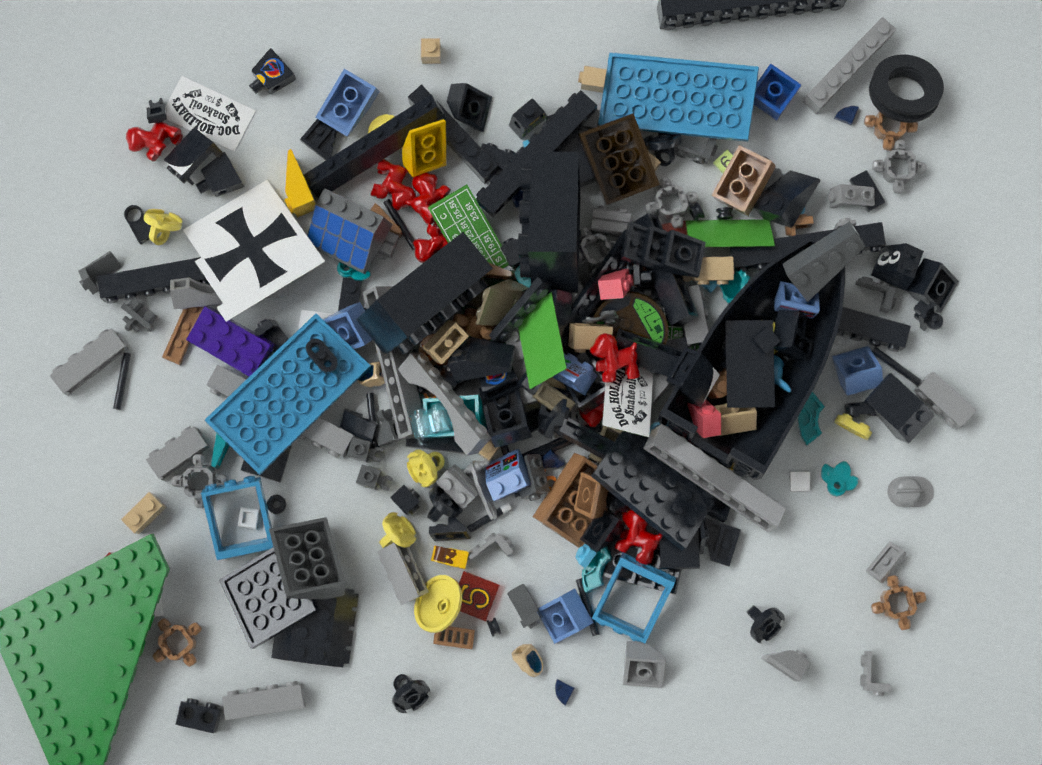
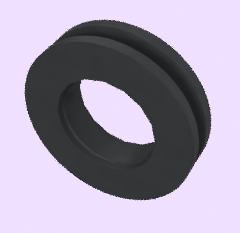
(902, 109)

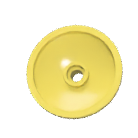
(440, 606)

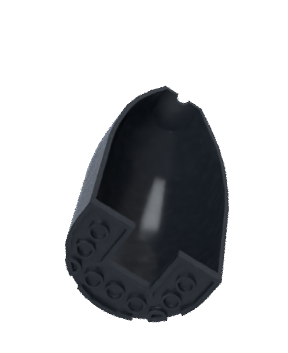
(755, 449)

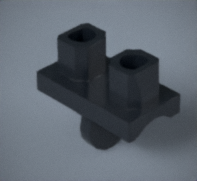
(640, 277)
(928, 316)

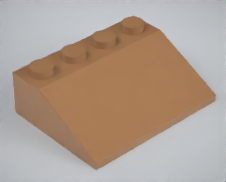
(558, 506)

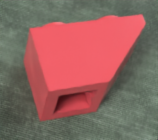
(615, 284)
(706, 419)

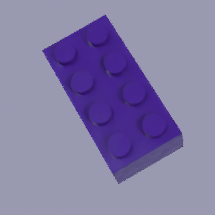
(230, 341)

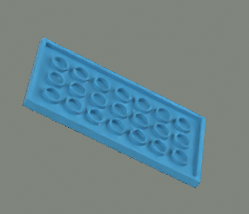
(680, 96)
(285, 396)

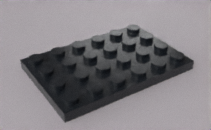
(653, 489)

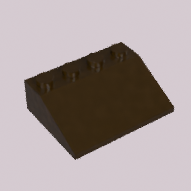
(619, 159)

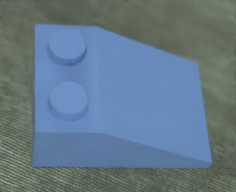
(347, 103)

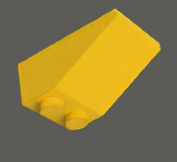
(425, 148)
(299, 196)

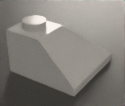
(789, 663)
(643, 665)

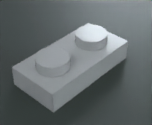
(886, 562)

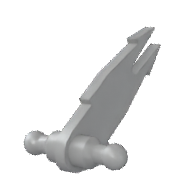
(476, 469)

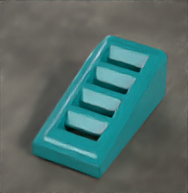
(219, 452)

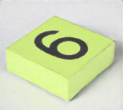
(723, 161)

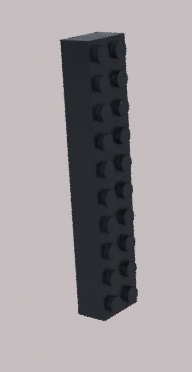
(706, 12)

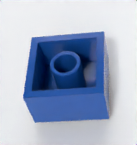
(775, 91)

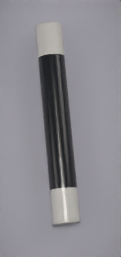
(486, 519)

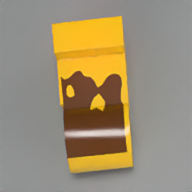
(450, 557)

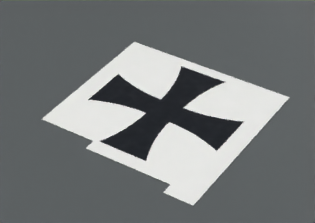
(251, 249)

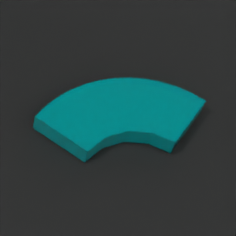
(808, 419)
(593, 572)

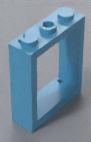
(240, 548)
(621, 626)

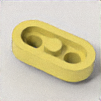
(861, 429)

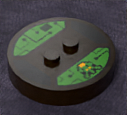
(637, 315)

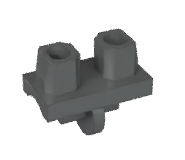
(132, 309)

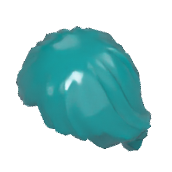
(734, 286)

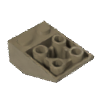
(498, 301)

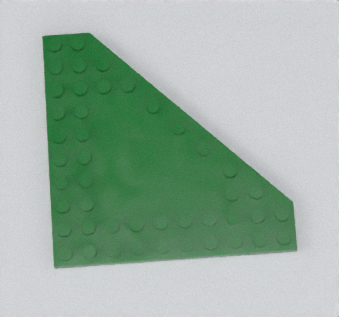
(80, 648)

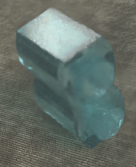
(430, 422)

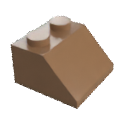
(590, 497)

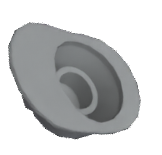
(910, 491)

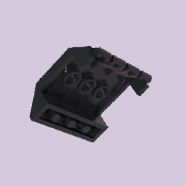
(321, 636)

